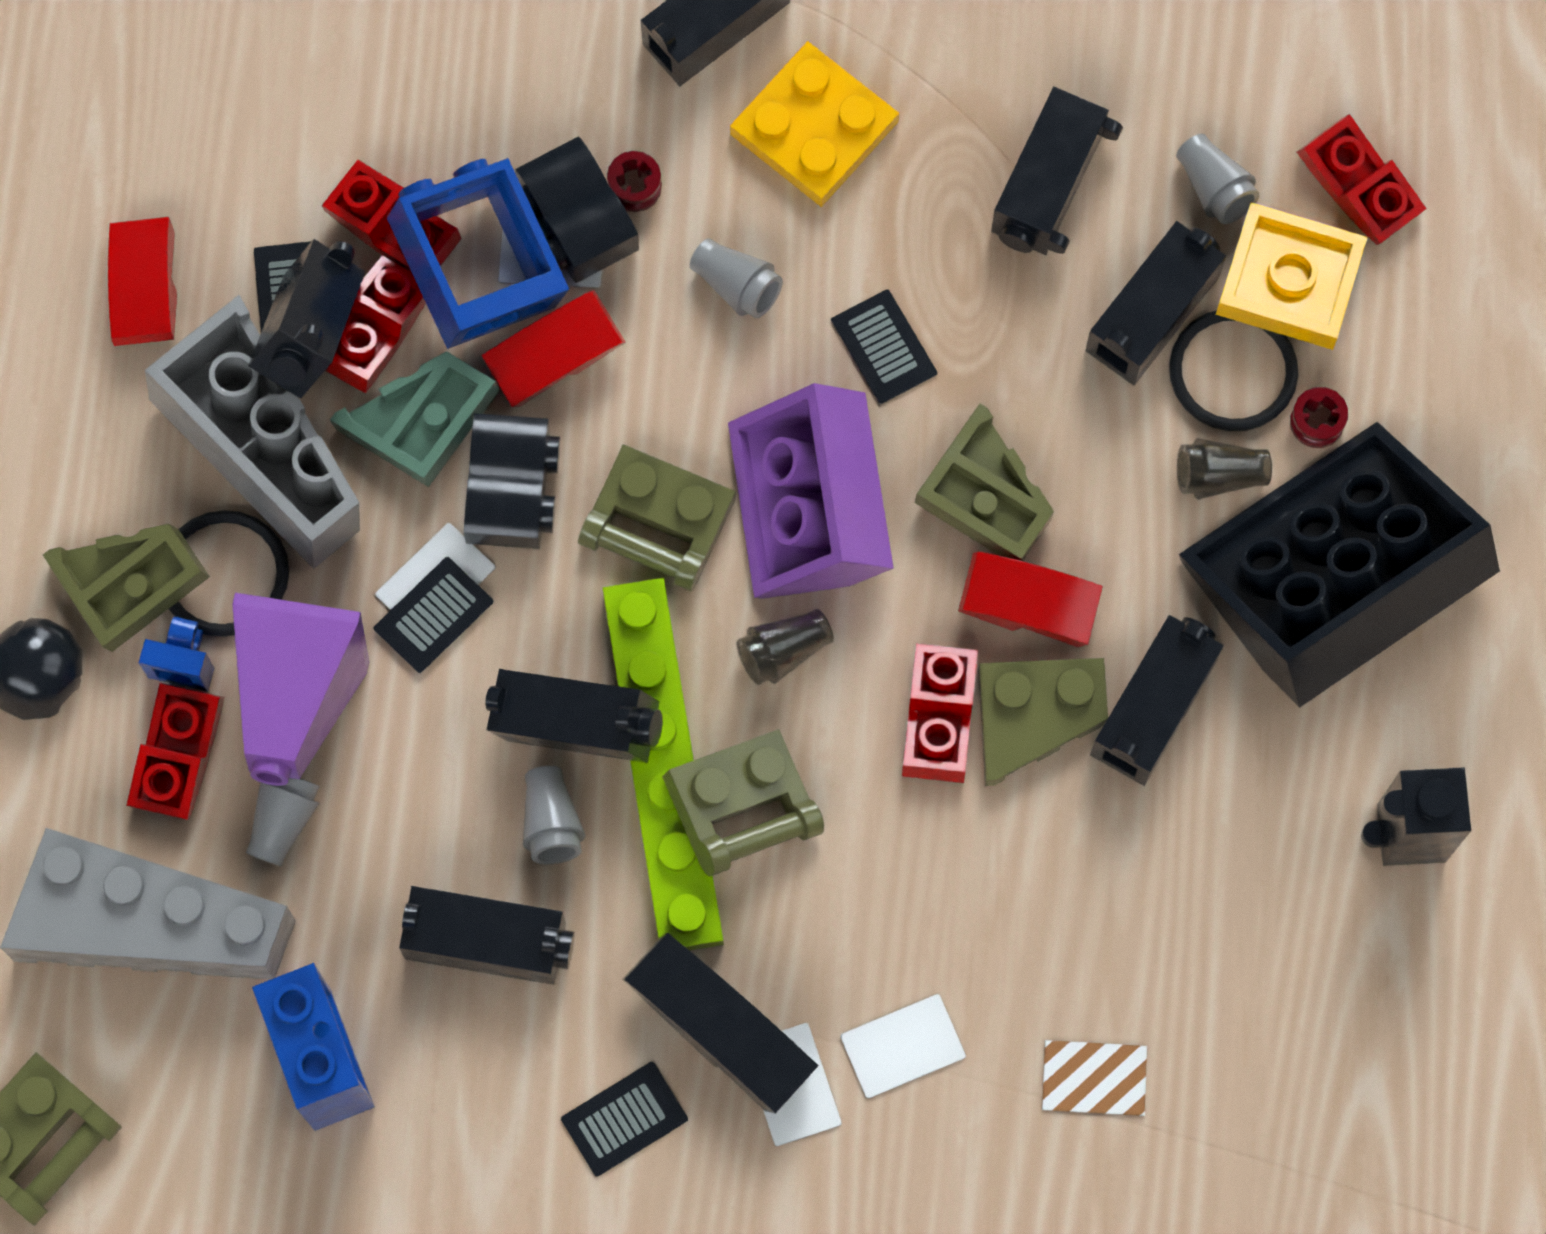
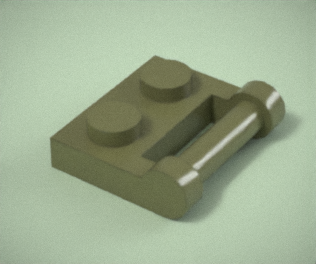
(666, 501)
(733, 784)
(30, 1113)

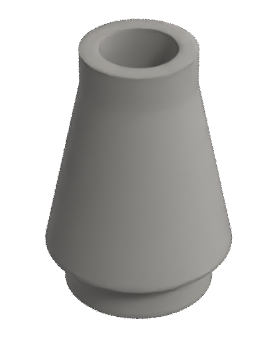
(1218, 180)
(738, 278)
(280, 818)
(550, 820)

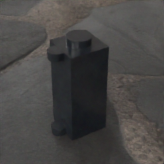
(695, 33)
(1051, 172)
(1156, 301)
(308, 317)
(1157, 698)
(573, 715)
(1421, 817)
(485, 935)

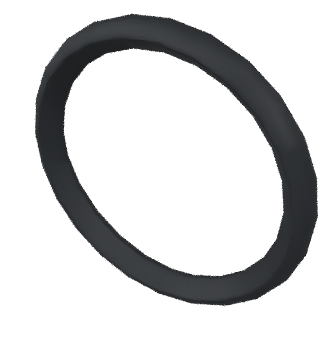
(1223, 423)
(260, 528)

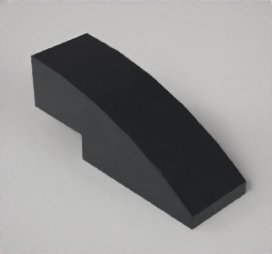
(720, 1023)

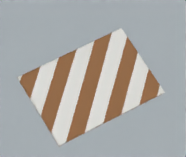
(1094, 1078)

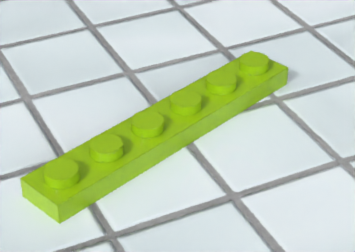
(648, 661)

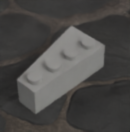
(255, 433)
(124, 911)

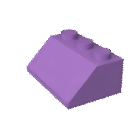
(810, 492)

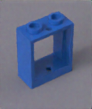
(472, 182)
(313, 1047)

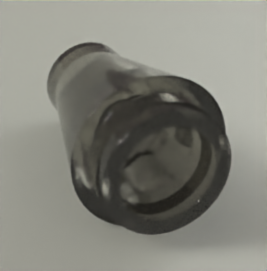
(1219, 468)
(781, 646)

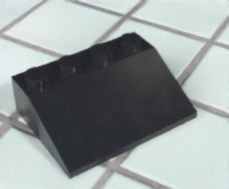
(1342, 562)

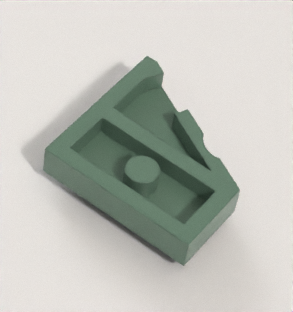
(421, 416)

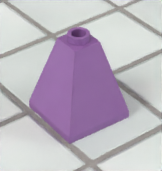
(294, 679)

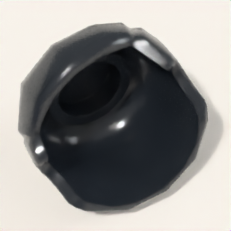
(37, 668)

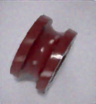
(643, 164)
(1313, 400)

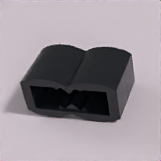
(577, 210)
(508, 481)

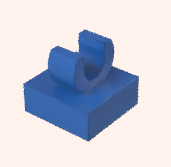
(179, 658)

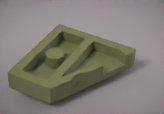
(986, 491)
(127, 580)
(1037, 709)

